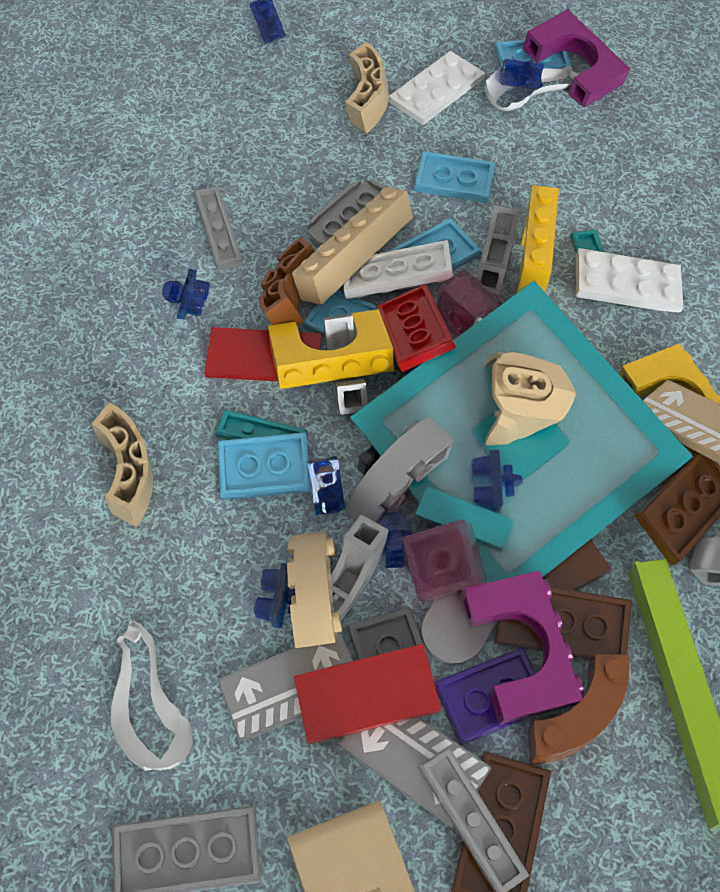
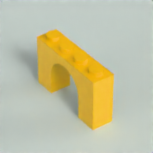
(538, 237)
(668, 364)
(302, 365)

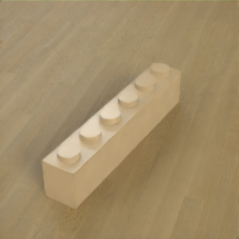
(352, 245)

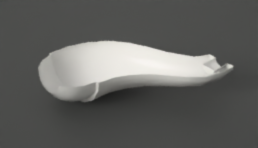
(494, 88)
(167, 712)

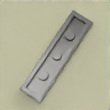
(218, 228)
(473, 821)

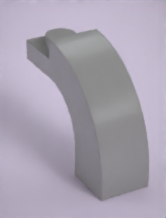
(498, 248)
(351, 392)
(357, 563)

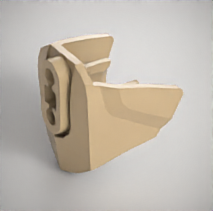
(529, 396)

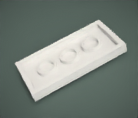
(436, 87)
(401, 270)
(628, 281)

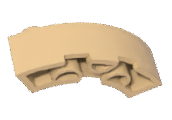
(372, 94)
(134, 474)
(310, 576)

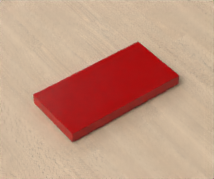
(415, 327)
(246, 353)
(366, 694)

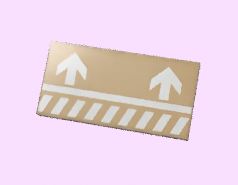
(689, 417)

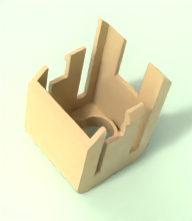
(350, 854)

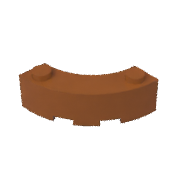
(280, 295)
(574, 730)

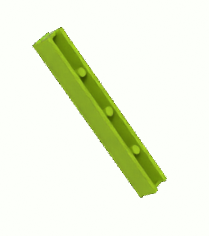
(682, 679)

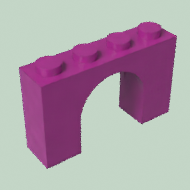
(569, 34)
(528, 601)

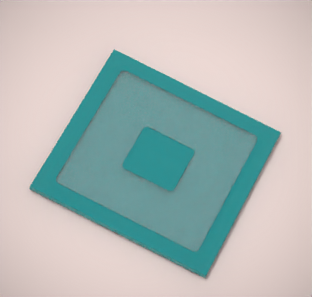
(572, 472)

